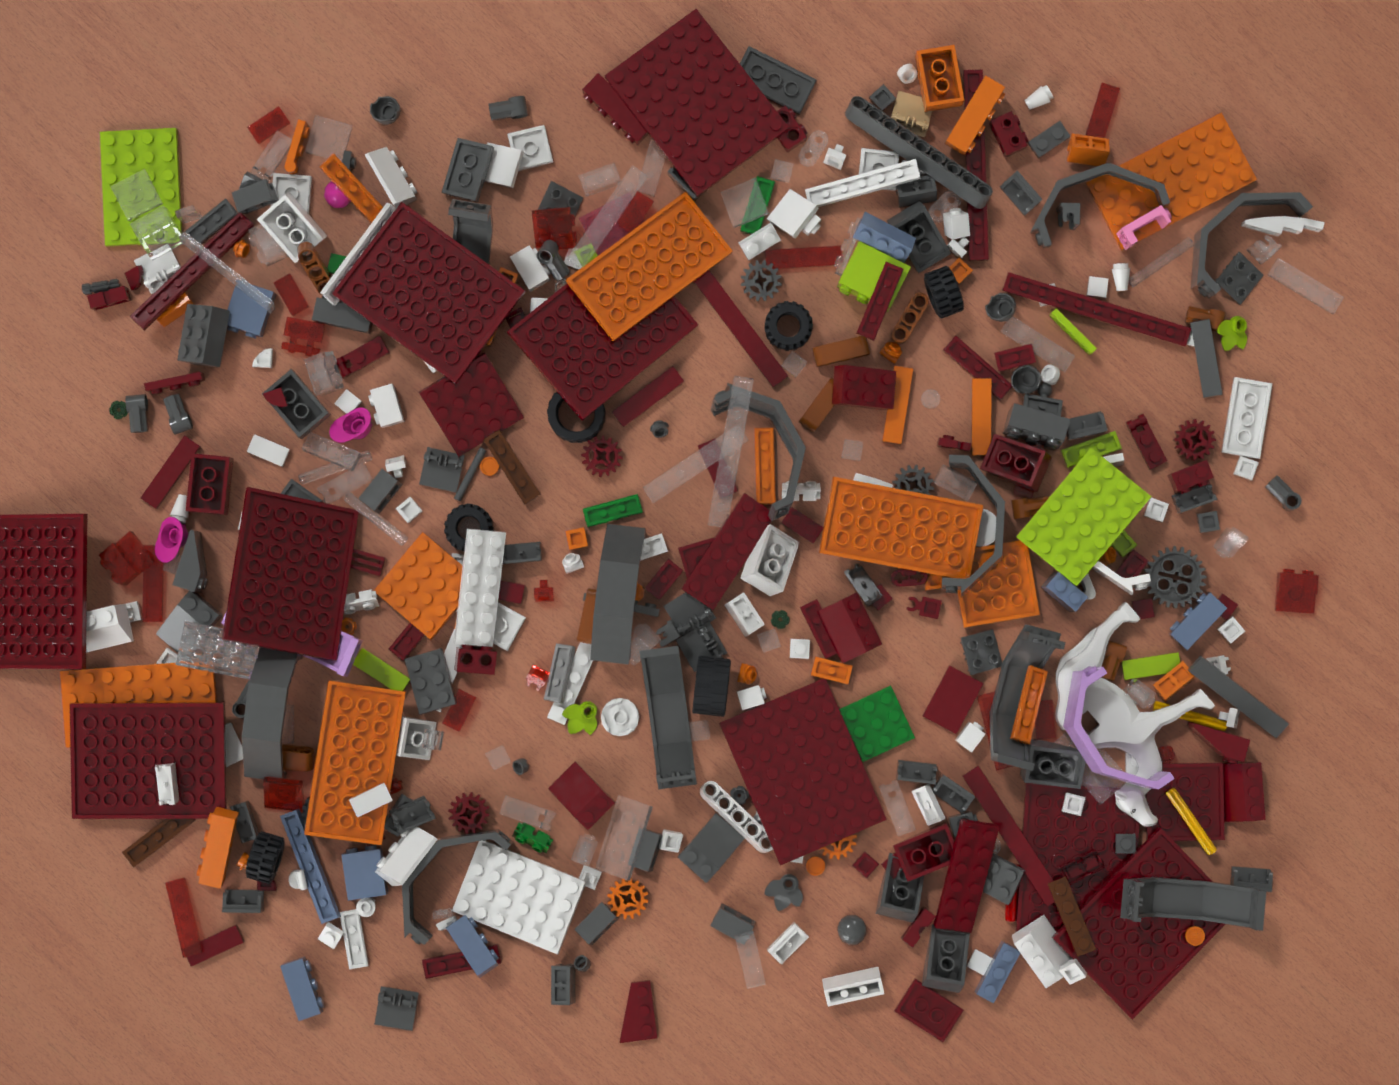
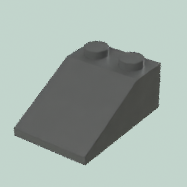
(929, 244)
(192, 566)
(191, 609)
(1054, 765)
(711, 847)
(897, 896)
(946, 960)

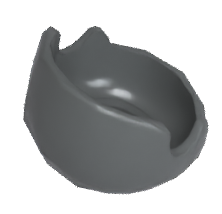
(385, 110)
(1001, 307)
(1026, 379)
(852, 930)

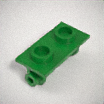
(525, 835)

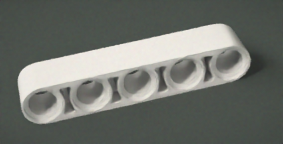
(727, 814)

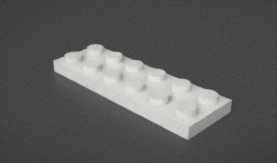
(479, 587)

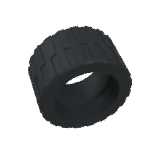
(572, 436)
(711, 686)

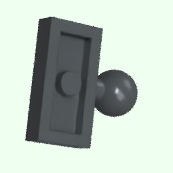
(1042, 401)

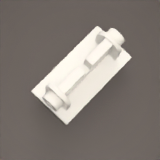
(809, 489)
(366, 601)

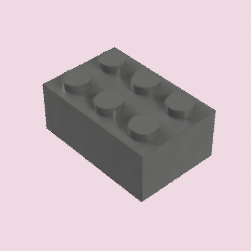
(203, 335)
(303, 408)
(1036, 427)

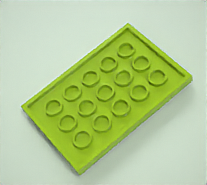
(128, 153)
(1083, 517)

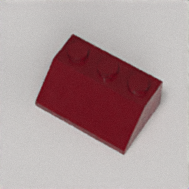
(849, 627)
(1243, 792)

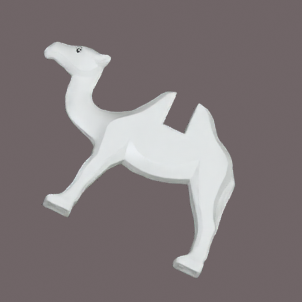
(1118, 717)

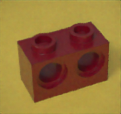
(787, 143)
(474, 664)

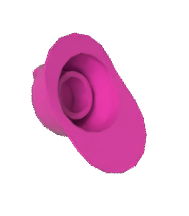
(351, 426)
(170, 539)

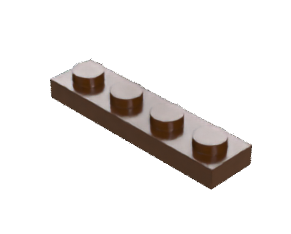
(511, 467)
(155, 839)
(1071, 916)

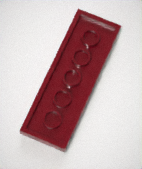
(727, 552)
(966, 875)

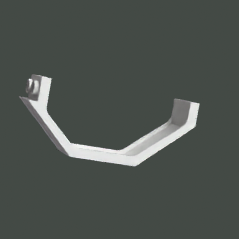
(1137, 582)

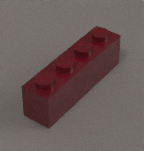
(611, 105)

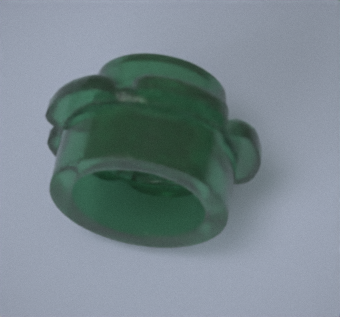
(113, 409)
(780, 614)

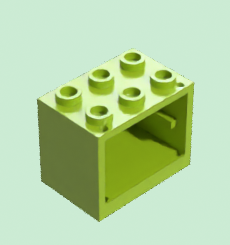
(864, 271)

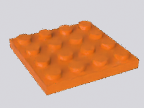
(423, 586)
(1004, 591)

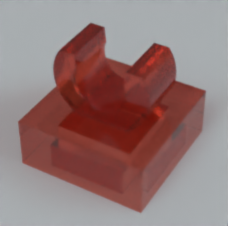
(544, 593)
(537, 676)

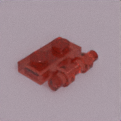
(303, 330)

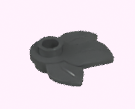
(784, 895)

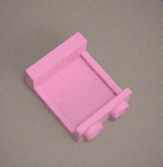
(1126, 233)

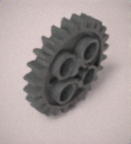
(1178, 559)

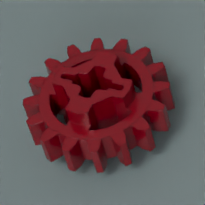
(1199, 429)
(594, 462)
(467, 804)

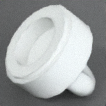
(907, 73)
(1050, 374)

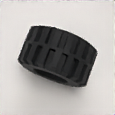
(943, 292)
(798, 312)
(457, 515)
(265, 857)

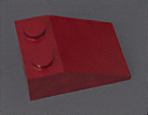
(1016, 462)
(1224, 744)
(581, 795)
(925, 851)

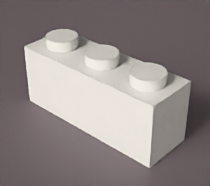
(853, 986)

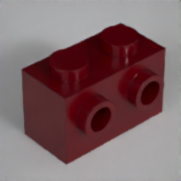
(1008, 134)
(1190, 476)

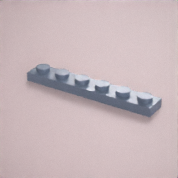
(309, 862)

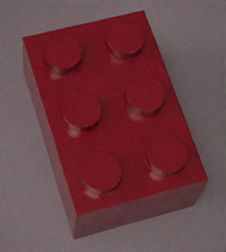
(864, 387)
(209, 484)

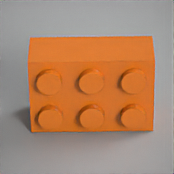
(939, 78)

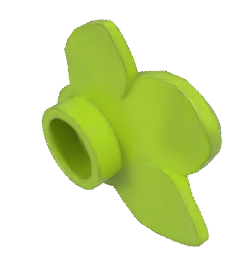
(1233, 333)
(579, 720)

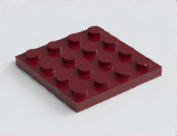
(472, 406)
(1202, 791)

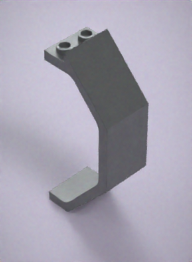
(1106, 169)
(473, 227)
(1199, 276)
(776, 413)
(954, 584)
(616, 594)
(1030, 648)
(266, 713)
(668, 717)
(1193, 901)
(418, 932)

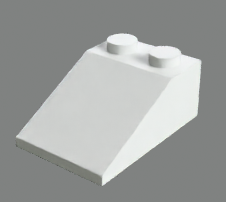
(770, 561)

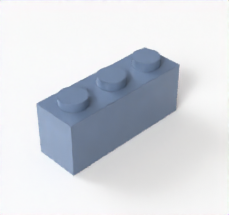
(884, 237)
(1197, 620)
(473, 945)
(997, 972)
(302, 988)

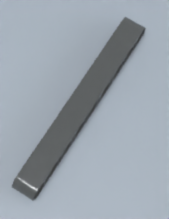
(913, 147)

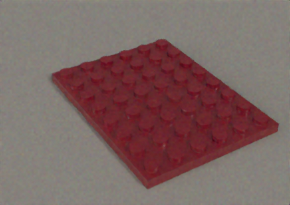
(696, 102)
(428, 292)
(583, 359)
(290, 574)
(43, 591)
(117, 754)
(802, 771)
(1066, 837)
(1138, 957)

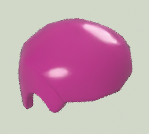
(335, 196)

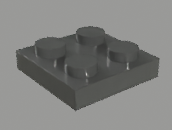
(1002, 879)

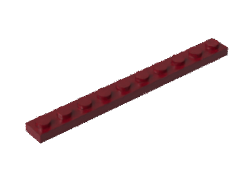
(976, 165)
(1096, 309)

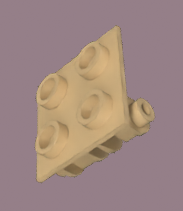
(910, 113)

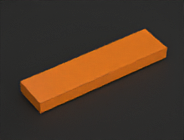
(351, 187)
(981, 415)
(896, 417)
(765, 465)
(1029, 705)

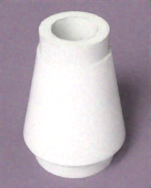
(1039, 97)
(1121, 276)
(179, 509)

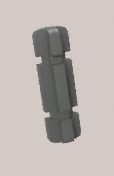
(100, 286)

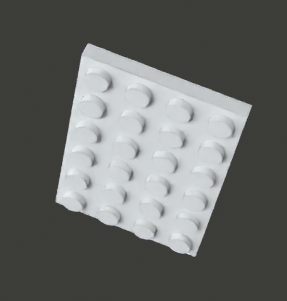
(519, 896)

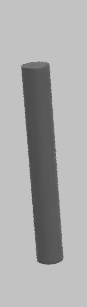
(470, 473)

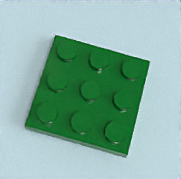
(876, 723)

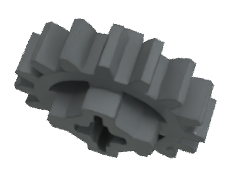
(752, 282)
(919, 474)

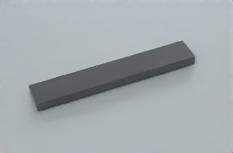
(1238, 696)

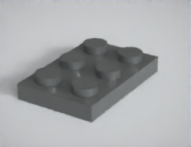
(467, 169)
(430, 681)

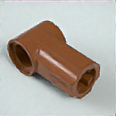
(1197, 314)
(1026, 507)
(1113, 656)

